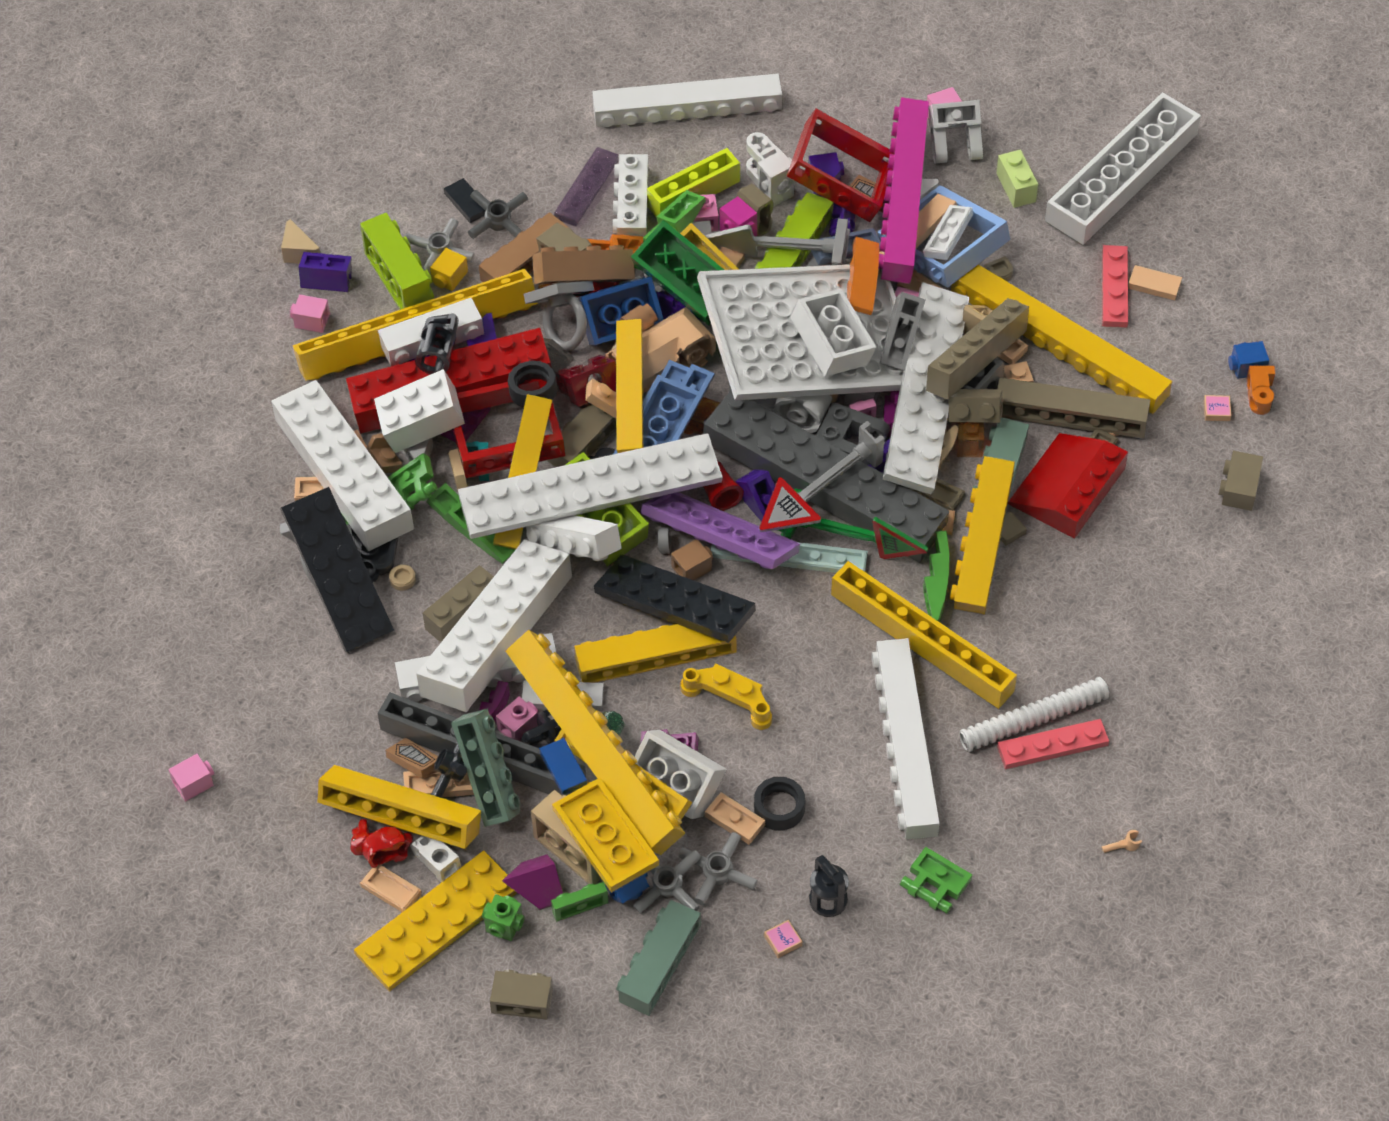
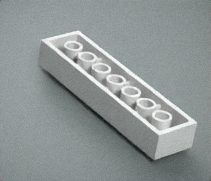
(1122, 168)
(343, 464)
(494, 621)

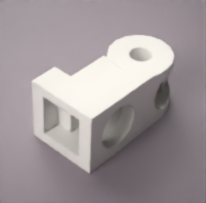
(436, 857)

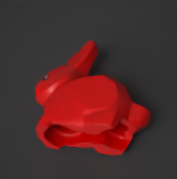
(380, 845)

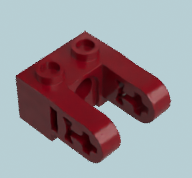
(573, 381)

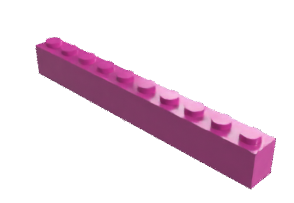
(904, 190)

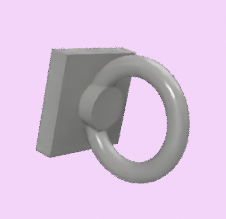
(558, 296)

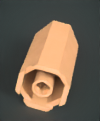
(675, 339)

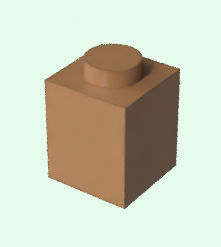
(692, 560)

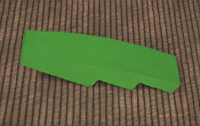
(680, 212)
(448, 506)
(936, 584)

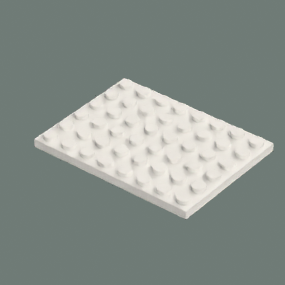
(762, 345)

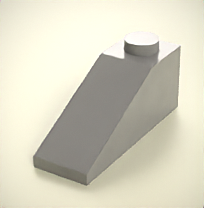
(901, 330)

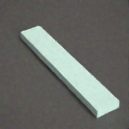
(811, 557)

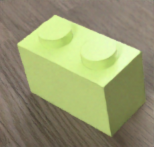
(1017, 178)

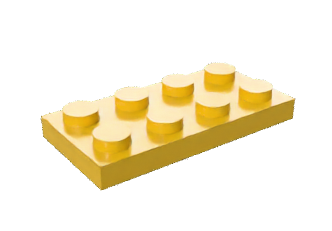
(605, 834)

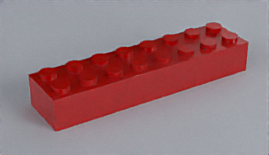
(469, 369)

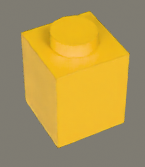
(449, 269)

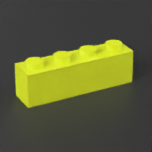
(704, 177)

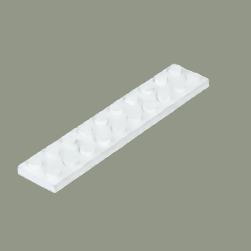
(919, 414)
(589, 485)

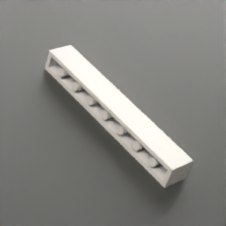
(687, 100)
(906, 738)

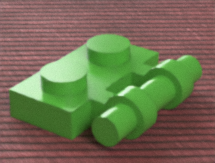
(414, 477)
(941, 874)

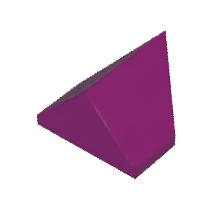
(536, 881)

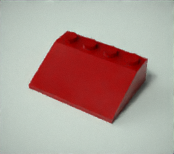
(1070, 482)

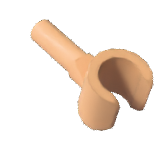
(1127, 843)

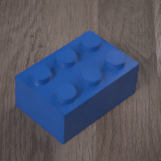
(610, 304)

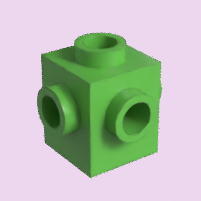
(503, 917)

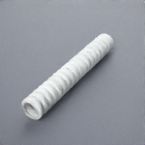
(1034, 714)

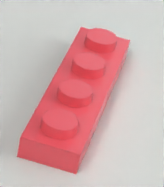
(1115, 286)
(1053, 744)

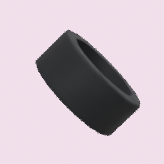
(530, 370)
(785, 785)

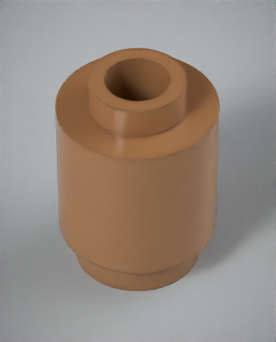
(644, 313)

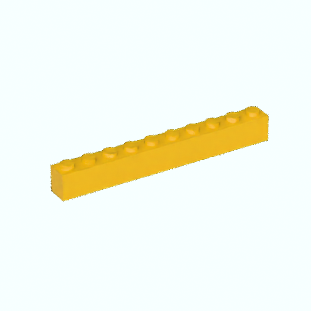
(1069, 340)
(362, 343)
(595, 741)

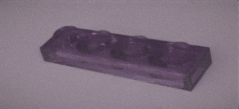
(586, 186)

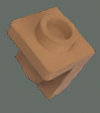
(383, 454)

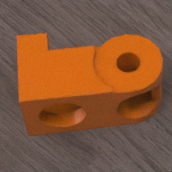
(1259, 392)

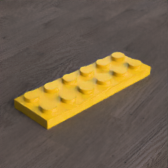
(433, 921)

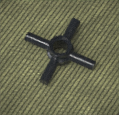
(450, 766)

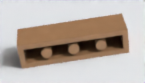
(518, 252)
(586, 265)

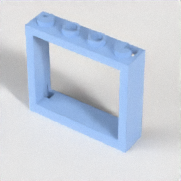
(995, 236)

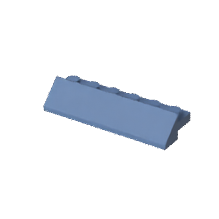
(672, 402)

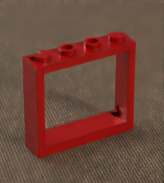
(853, 144)
(501, 456)

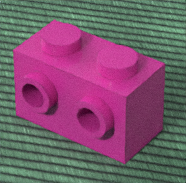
(737, 214)

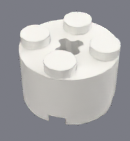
(803, 410)

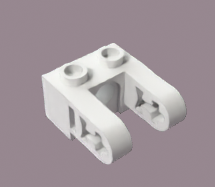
(955, 115)
(770, 168)

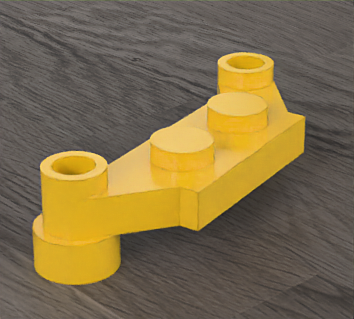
(730, 687)

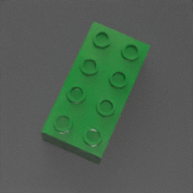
(675, 266)

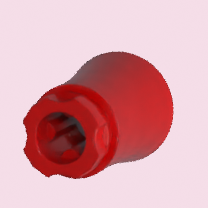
(724, 494)

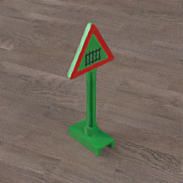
(889, 540)

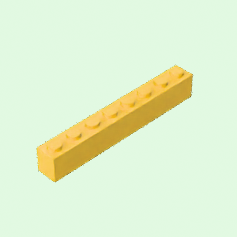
(925, 634)

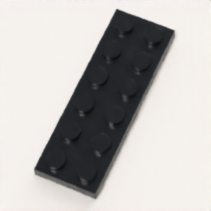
(337, 569)
(675, 598)

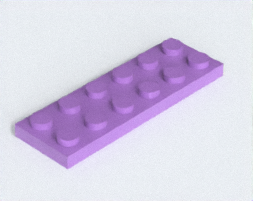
(721, 529)

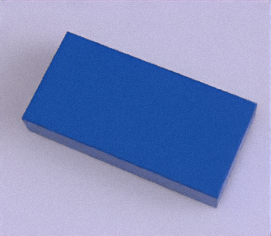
(563, 766)

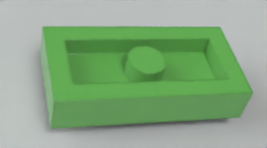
(580, 901)

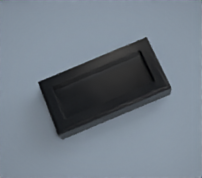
(459, 195)

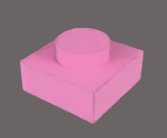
(867, 407)

